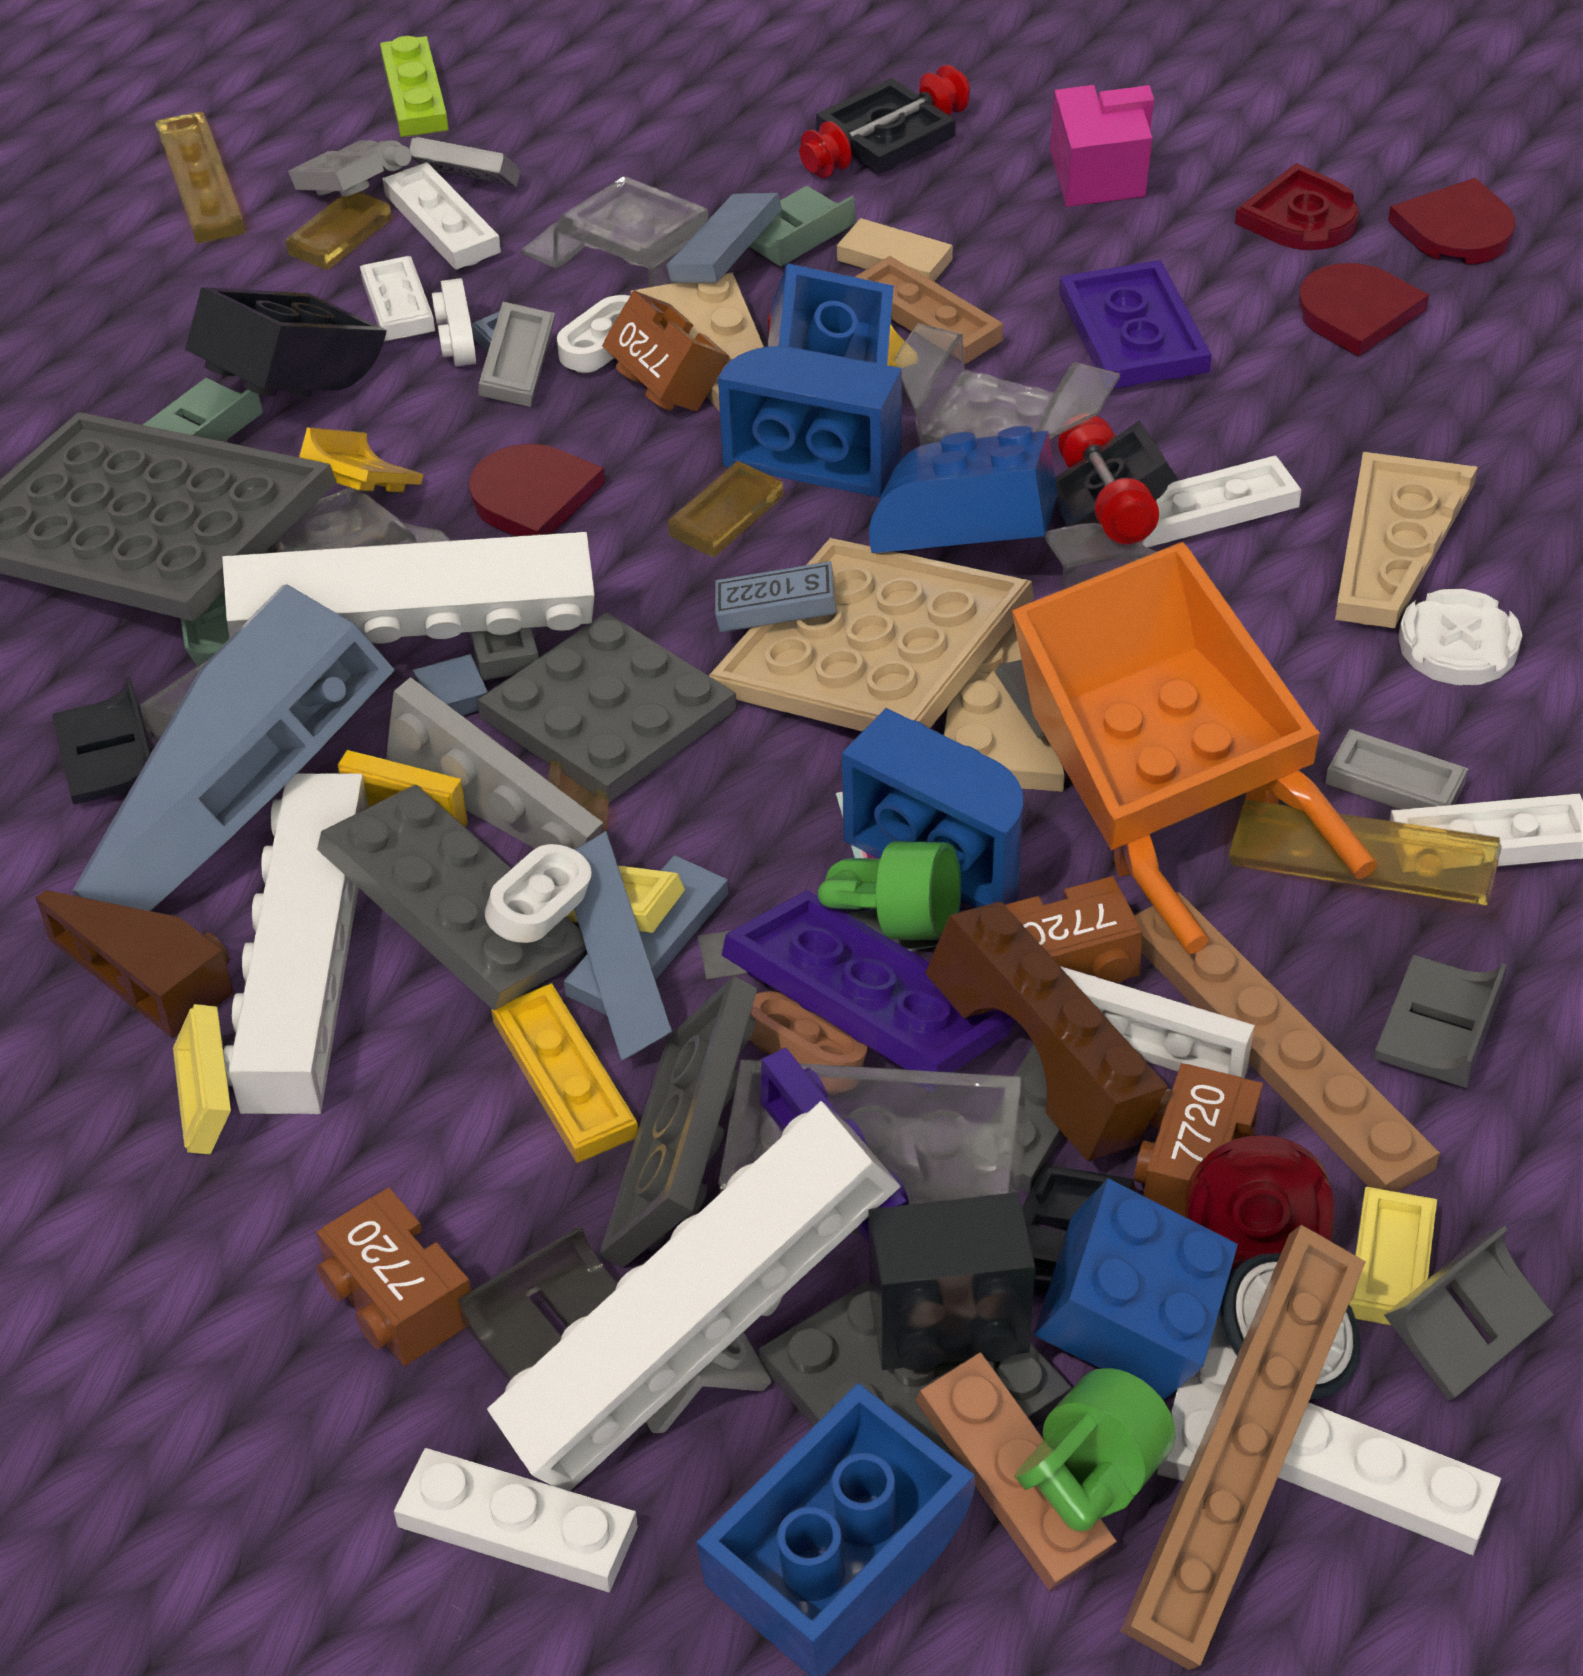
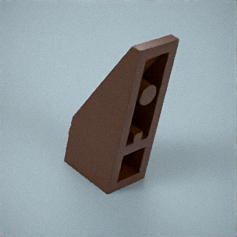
(141, 955)

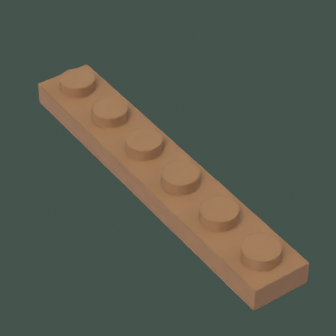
(1294, 1056)
(1243, 1449)

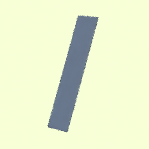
(619, 954)

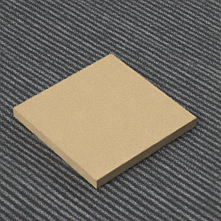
(899, 641)

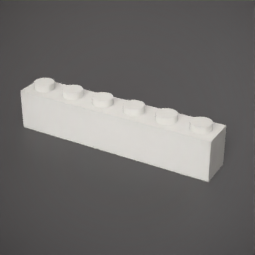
(428, 586)
(297, 954)
(691, 1298)

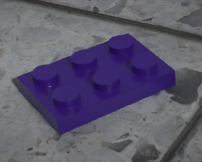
(1135, 323)

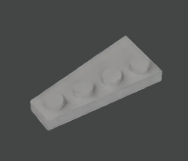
(493, 780)

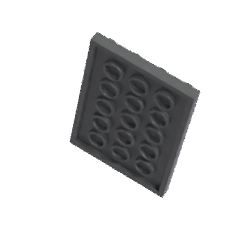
(147, 512)

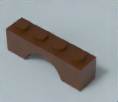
(1095, 1080)

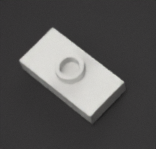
(397, 298)

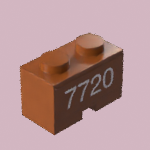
(657, 351)
(1087, 930)
(1193, 1120)
(399, 1288)

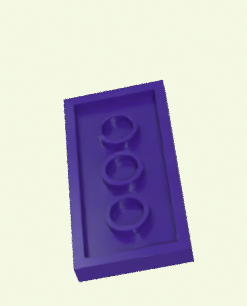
(861, 985)

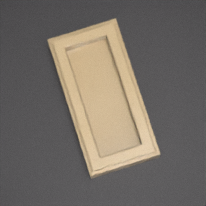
(872, 242)

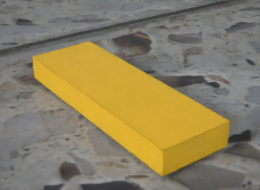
(565, 1073)

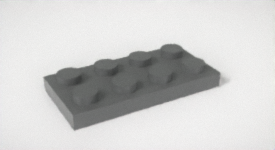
(437, 888)
(680, 1124)

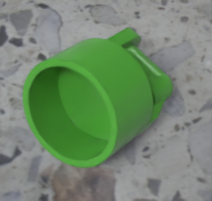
(910, 887)
(1099, 1447)

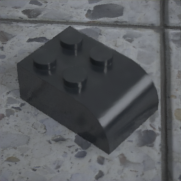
(282, 340)

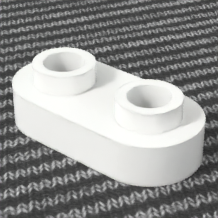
(456, 334)
(583, 338)
(537, 893)

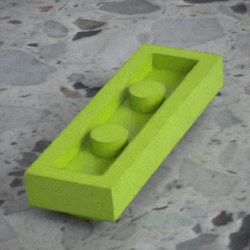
(414, 86)

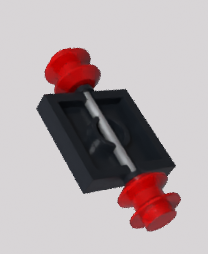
(886, 123)
(1112, 479)

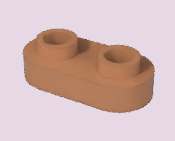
(806, 1035)

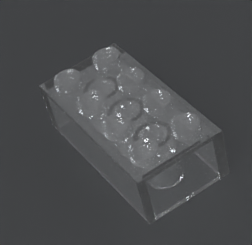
(931, 1128)

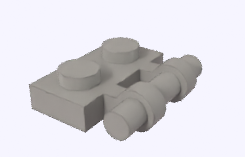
(349, 167)

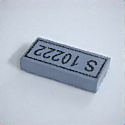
(775, 597)

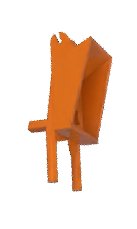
(1166, 714)

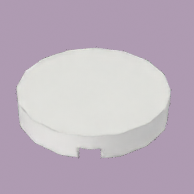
(1459, 637)

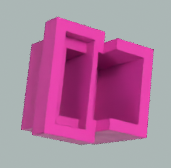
(1101, 143)

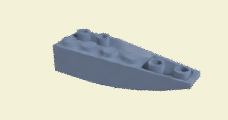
(234, 745)

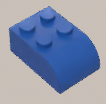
(812, 417)
(967, 492)
(929, 788)
(836, 1531)

